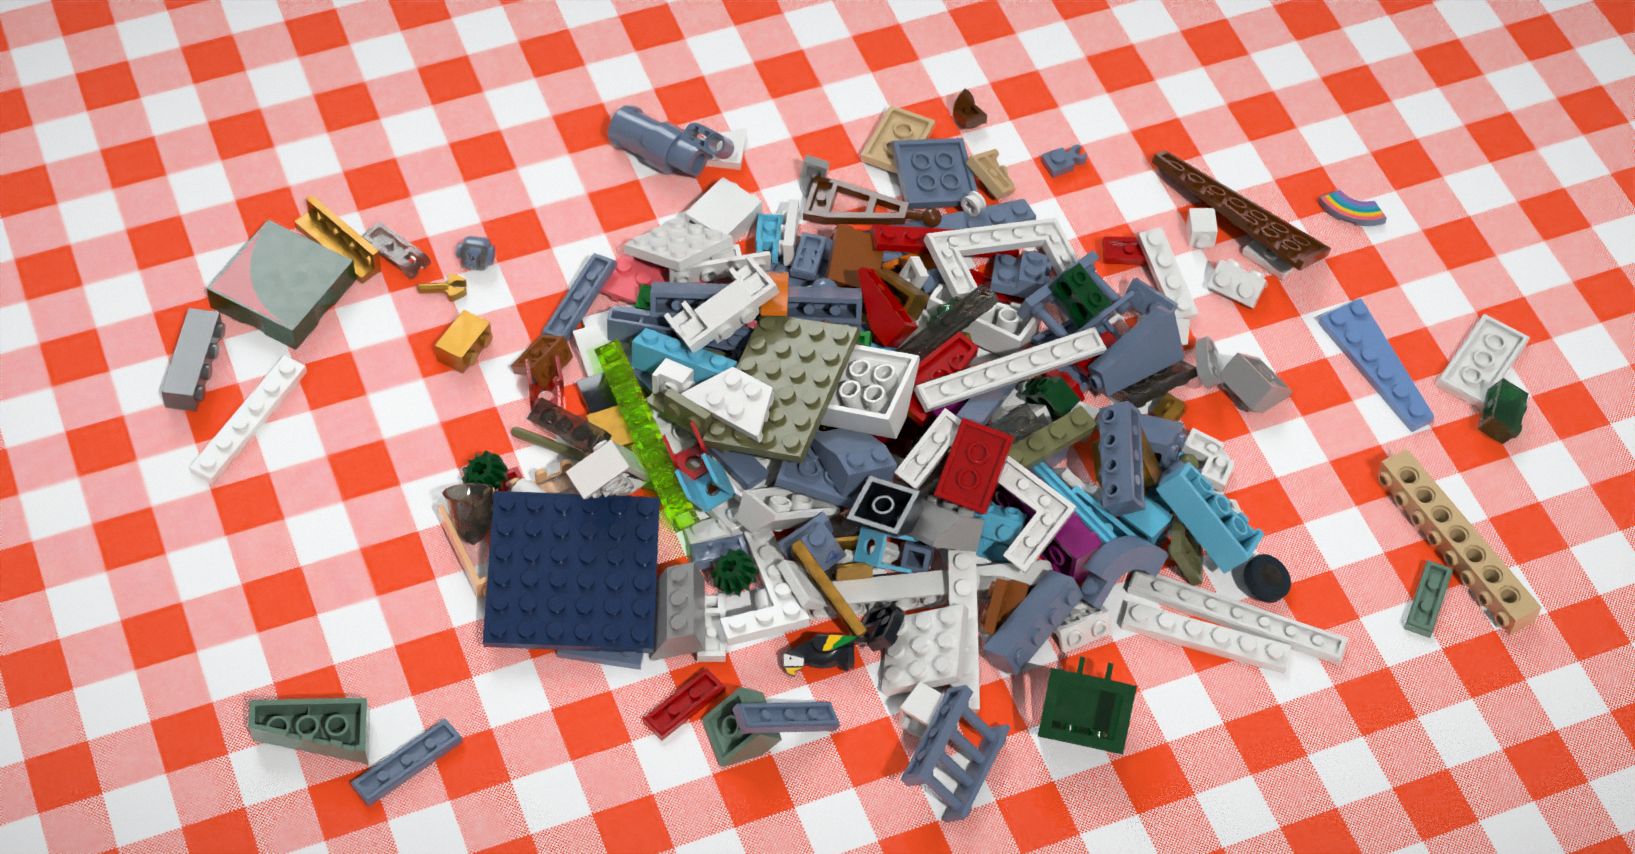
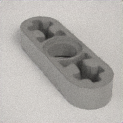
(1207, 362)

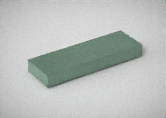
(1428, 599)

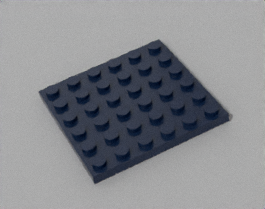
(572, 572)

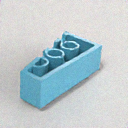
(1209, 517)

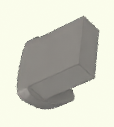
(812, 167)

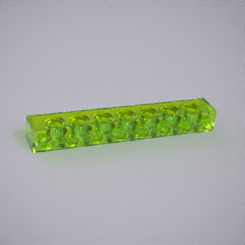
(646, 435)

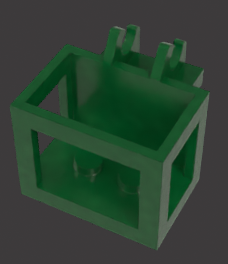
(1087, 709)

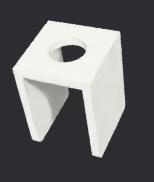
(919, 709)

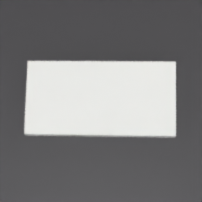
(1482, 360)

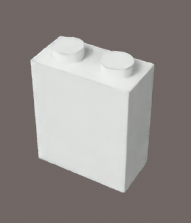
(726, 209)

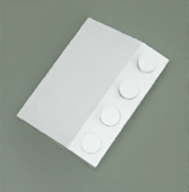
(873, 392)

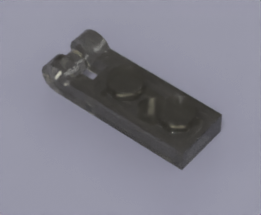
(396, 249)

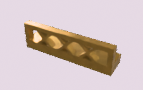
(333, 233)

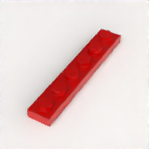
(911, 240)

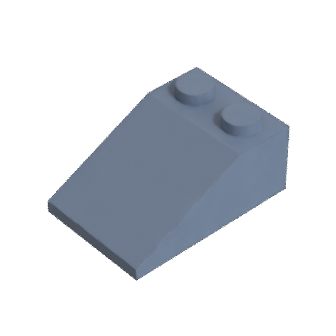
(853, 458)

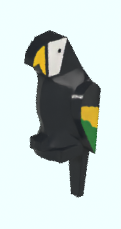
(823, 653)

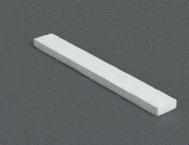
(1009, 369)
(1238, 615)

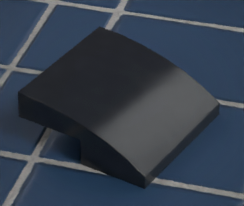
(596, 393)

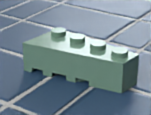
(314, 725)

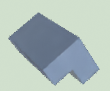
(630, 322)

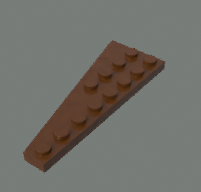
(1270, 230)

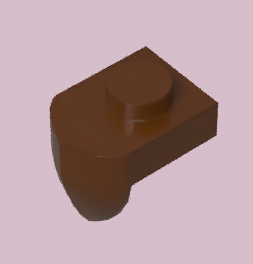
(967, 112)

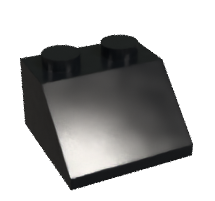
(886, 507)

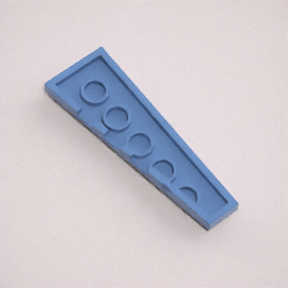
(1370, 352)

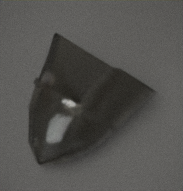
(470, 509)

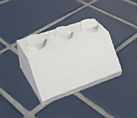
(779, 509)

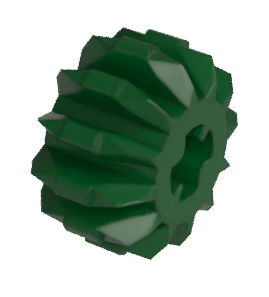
(486, 470)
(734, 572)

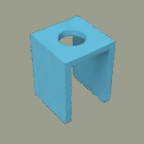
(697, 489)
(1151, 524)
(876, 556)

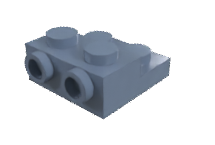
(1020, 275)

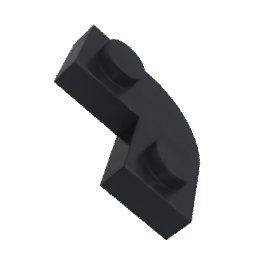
(883, 625)

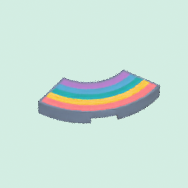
(1361, 212)

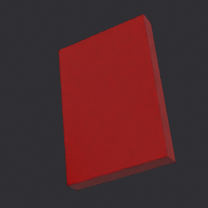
(974, 466)

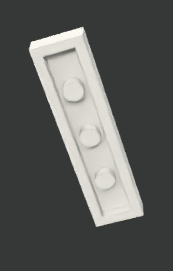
(1166, 271)

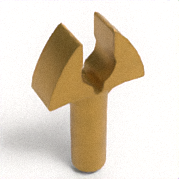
(447, 287)

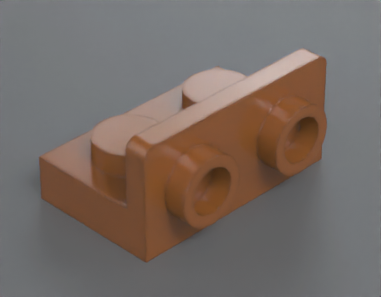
(542, 358)

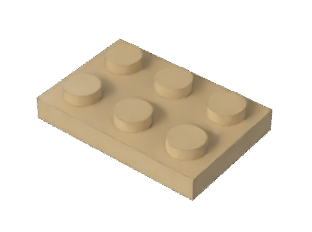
(895, 125)

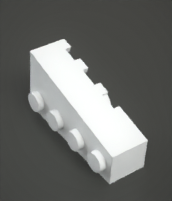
(996, 330)
(609, 471)

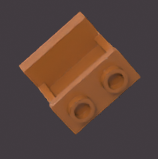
(849, 253)

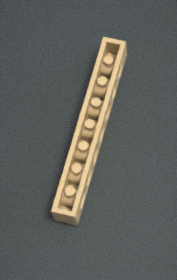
(1458, 542)

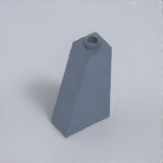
(1139, 353)

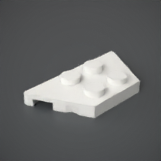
(735, 401)

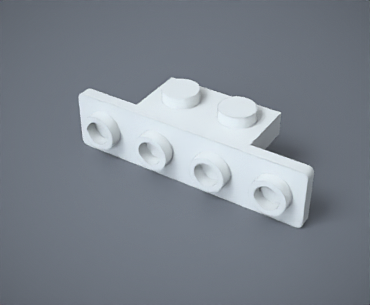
(719, 265)

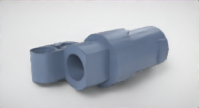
(666, 144)

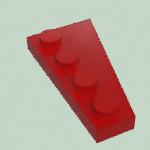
(945, 360)

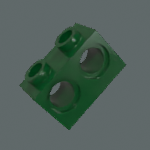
(1079, 295)
(1050, 392)

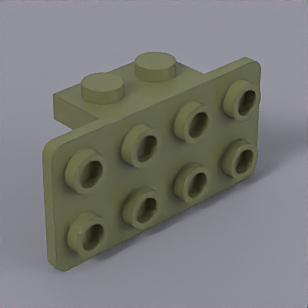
(681, 411)

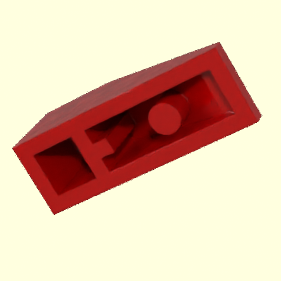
(884, 312)

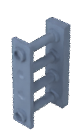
(1036, 302)
(932, 750)

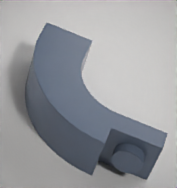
(1114, 561)

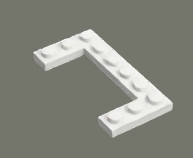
(950, 246)
(1050, 506)
(784, 614)

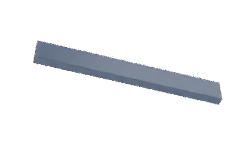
(740, 465)

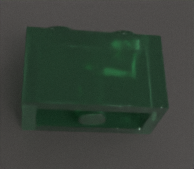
(1503, 411)

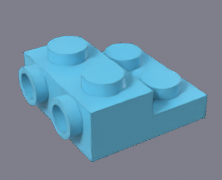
(999, 531)

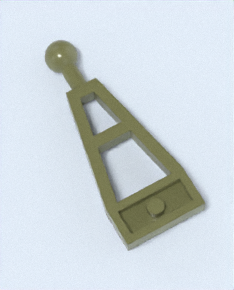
(1186, 551)

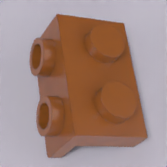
(1005, 597)

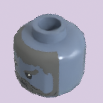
(476, 252)

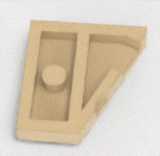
(991, 173)

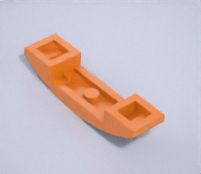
(779, 303)

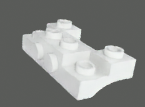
(726, 310)

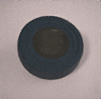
(1267, 578)

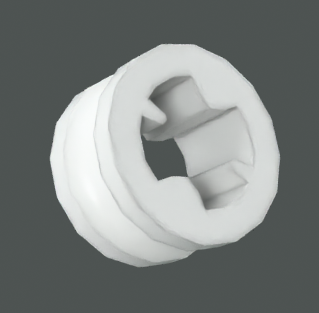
(973, 203)

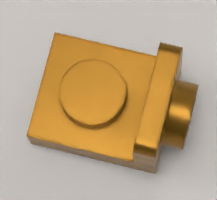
(1170, 408)

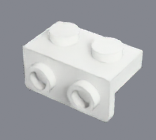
(1237, 283)

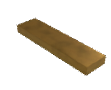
(828, 589)

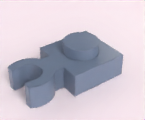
(1061, 162)

